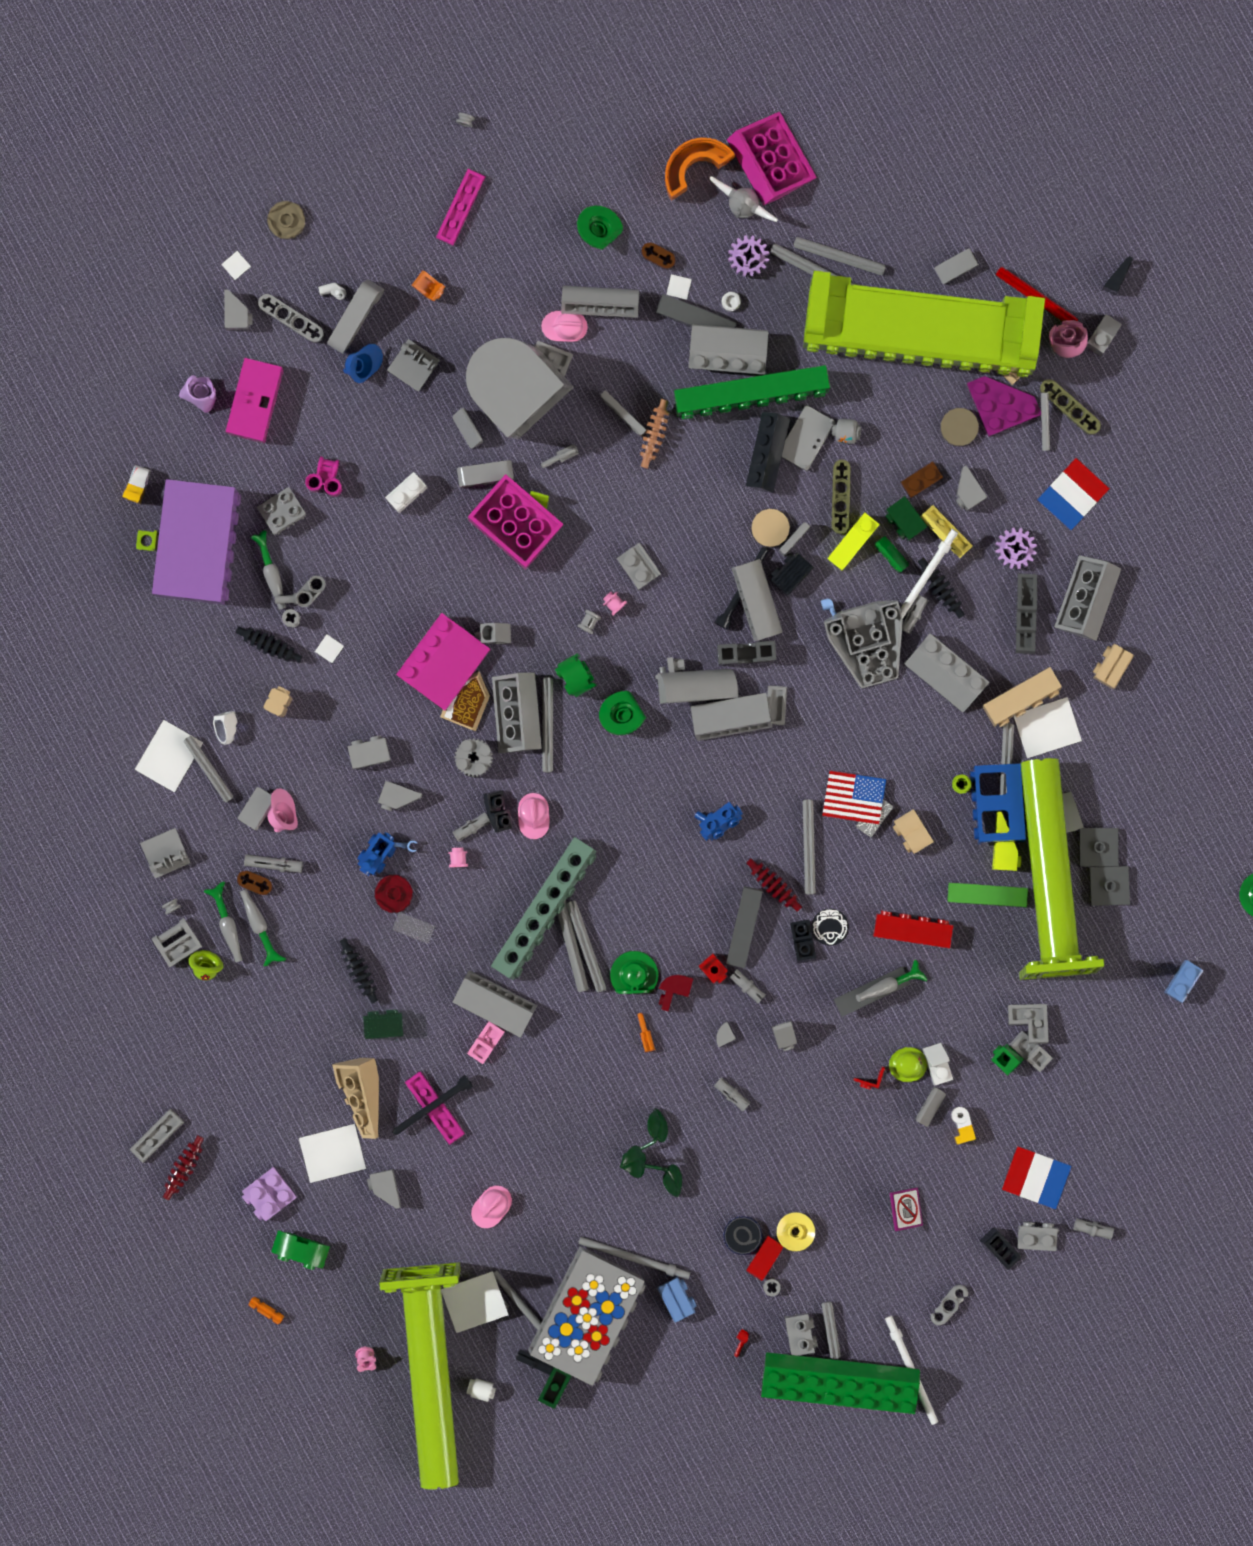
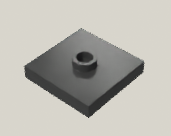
(1098, 847)
(1109, 886)

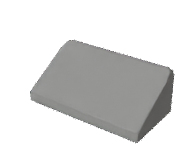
(467, 428)
(256, 808)
(930, 1106)

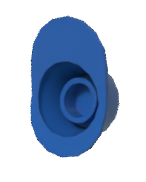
(363, 363)

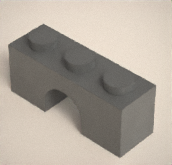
(746, 653)

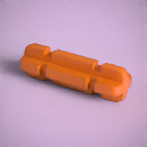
(266, 1310)

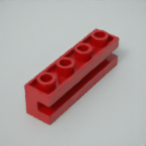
(913, 931)

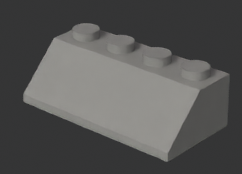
(728, 349)
(1087, 597)
(946, 673)
(516, 712)

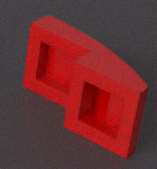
(764, 1258)

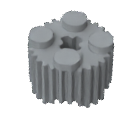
(482, 751)

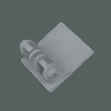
(413, 365)
(281, 511)
(165, 853)

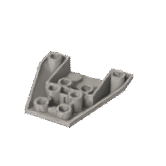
(868, 640)

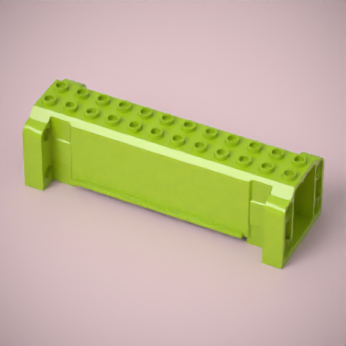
(923, 326)

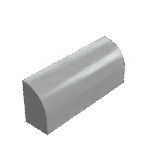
(600, 301)
(757, 600)
(697, 686)
(731, 716)
(494, 1003)

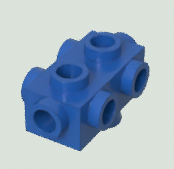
(717, 823)
(373, 858)

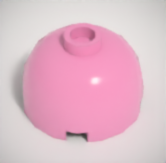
(1068, 339)

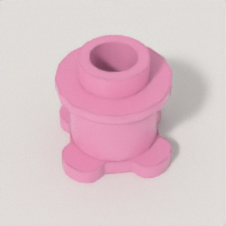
(614, 602)
(458, 857)
(365, 1359)

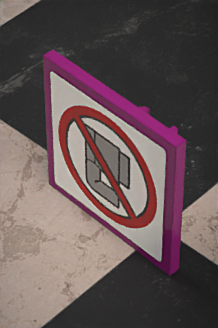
(906, 1209)

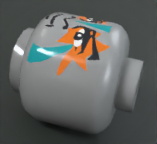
(846, 431)

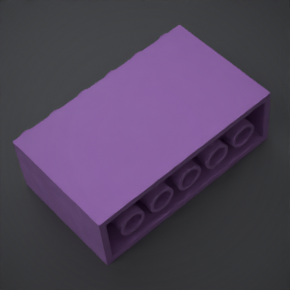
(196, 542)

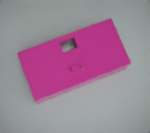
(254, 400)

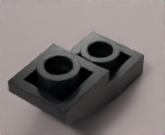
(498, 815)
(803, 941)

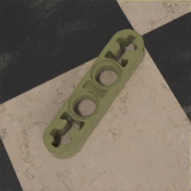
(1072, 404)
(844, 497)

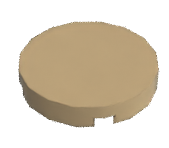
(770, 528)

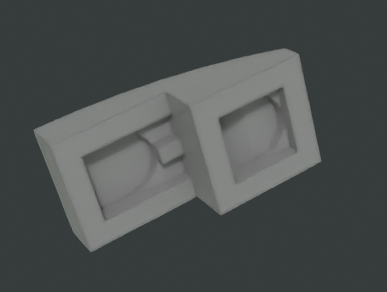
(956, 266)
(1072, 817)
(1030, 1052)

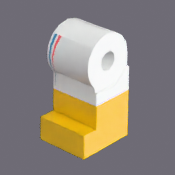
(137, 484)
(964, 1125)

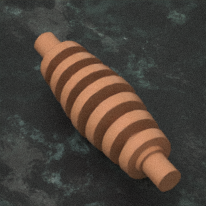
(656, 427)

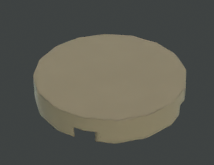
(286, 220)
(959, 427)

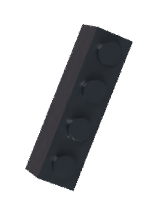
(767, 452)

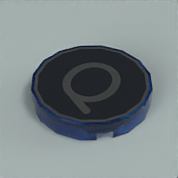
(742, 1235)

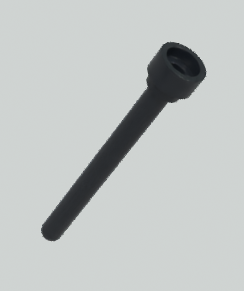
(724, 619)
(462, 1085)

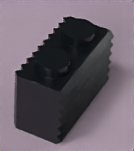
(791, 574)

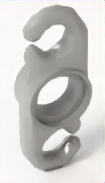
(950, 1296)

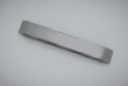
(289, 320)

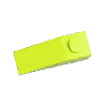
(853, 541)
(1005, 853)

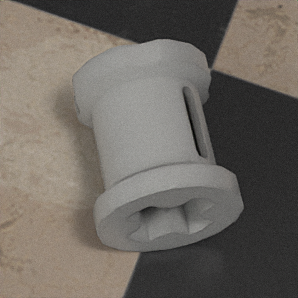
(285, 618)
(589, 622)

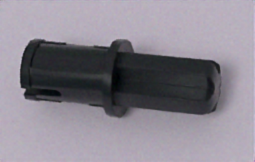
(526, 1358)

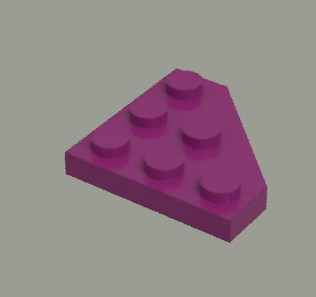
(1001, 405)

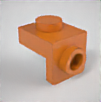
(428, 286)

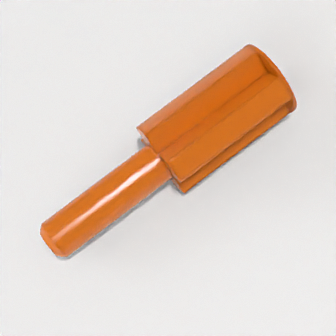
(645, 1035)

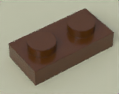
(921, 479)

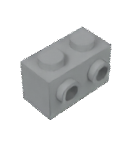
(800, 1335)

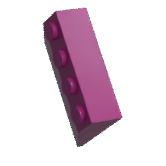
(771, 158)
(515, 521)
(443, 662)

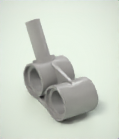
(307, 588)

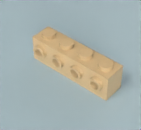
(1022, 697)

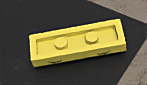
(942, 527)

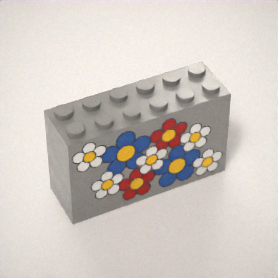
(587, 1316)

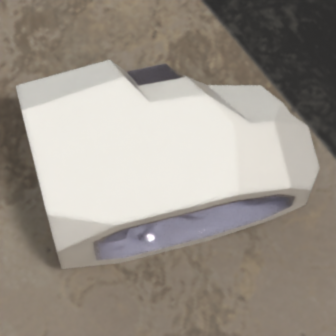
(225, 726)

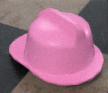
(564, 326)
(283, 812)
(533, 816)
(491, 1206)

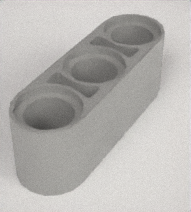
(484, 473)

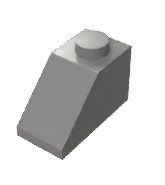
(236, 313)
(1103, 335)
(969, 491)
(396, 796)
(784, 1035)
(385, 1187)

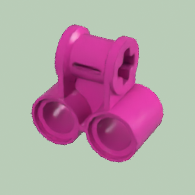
(326, 476)

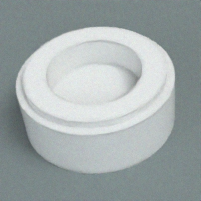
(731, 301)

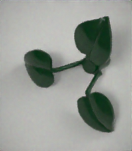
(634, 1158)

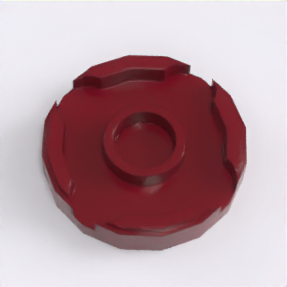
(393, 893)

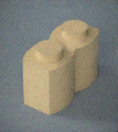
(912, 831)

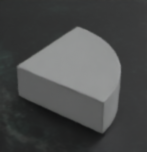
(724, 1035)

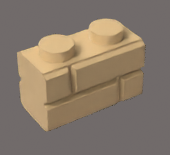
(1113, 666)
(278, 701)

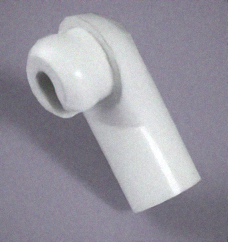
(334, 289)

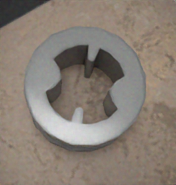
(465, 120)
(171, 906)
(765, 1287)

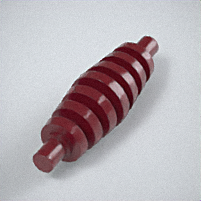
(779, 890)
(183, 1167)

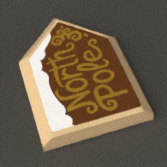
(468, 704)

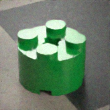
(576, 675)

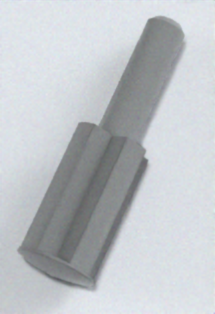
(562, 455)

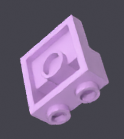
(268, 1194)

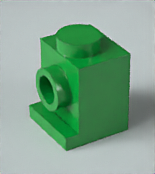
(1006, 1066)

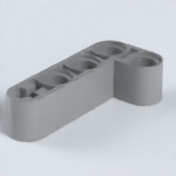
(354, 316)

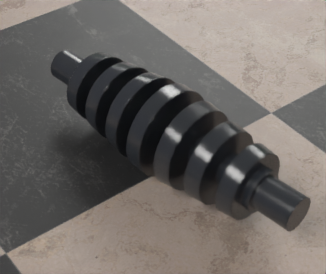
(945, 594)
(269, 644)
(358, 970)

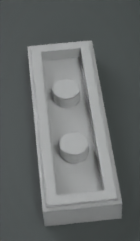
(623, 414)
(156, 1135)

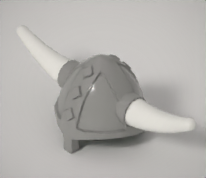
(743, 201)

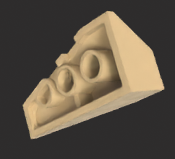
(361, 1086)

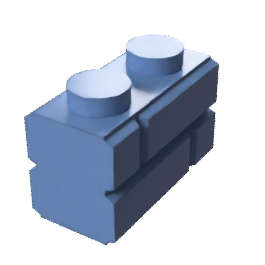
(1183, 981)
(676, 1298)

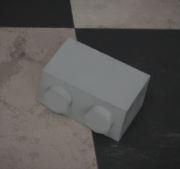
(369, 753)

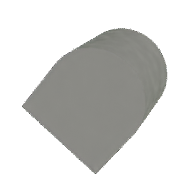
(514, 384)

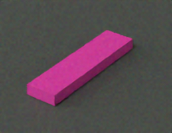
(460, 207)
(441, 1115)

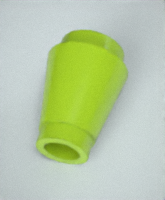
(966, 781)

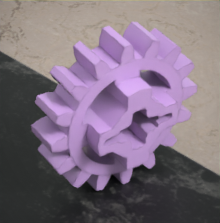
(757, 257)
(1014, 556)

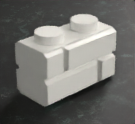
(406, 492)

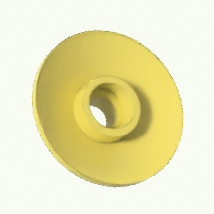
(803, 1238)

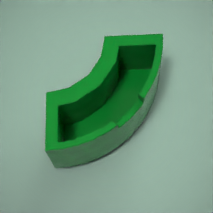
(300, 1249)

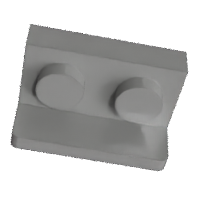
(1037, 1237)

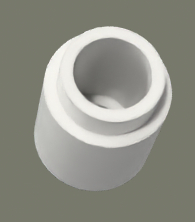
(481, 1389)

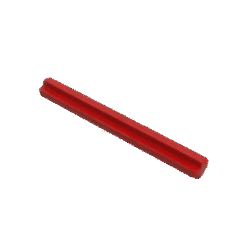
(1027, 290)

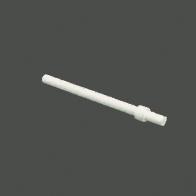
(944, 547)
(896, 1336)

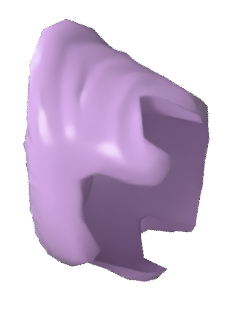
(199, 392)

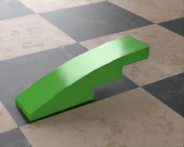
(987, 894)

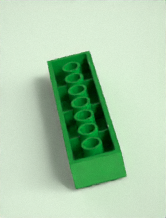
(751, 391)
(840, 1383)

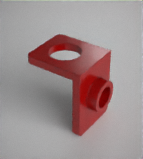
(868, 1085)

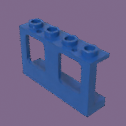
(1010, 802)

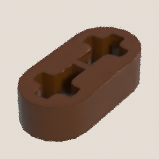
(655, 259)
(252, 887)

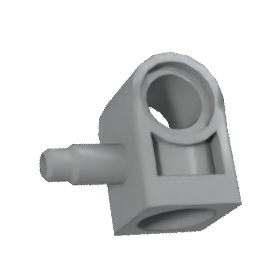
(495, 633)

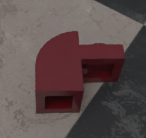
(674, 984)

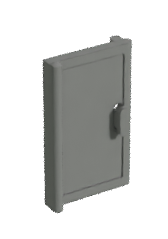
(803, 440)

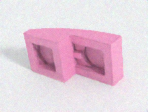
(486, 1042)

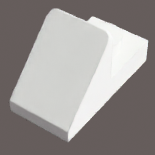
(938, 1063)

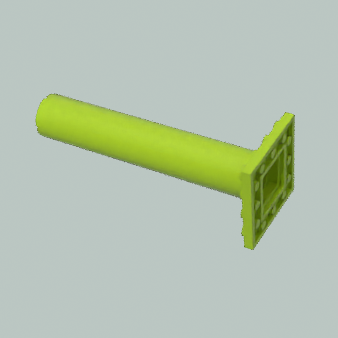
(1051, 875)
(428, 1367)

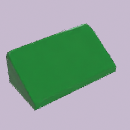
(891, 554)

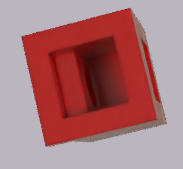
(706, 967)

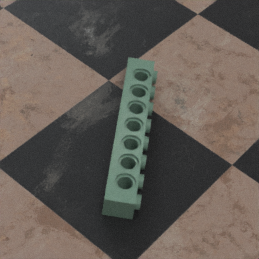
(544, 897)

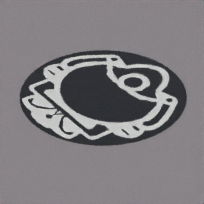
(830, 927)

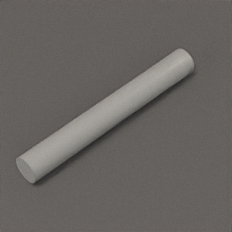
(1045, 421)

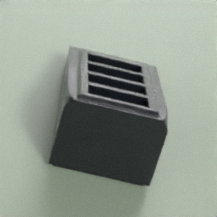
(1116, 280)
(989, 1237)

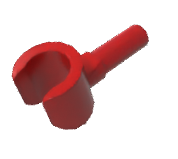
(743, 1337)

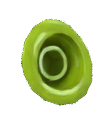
(205, 964)
(908, 1064)

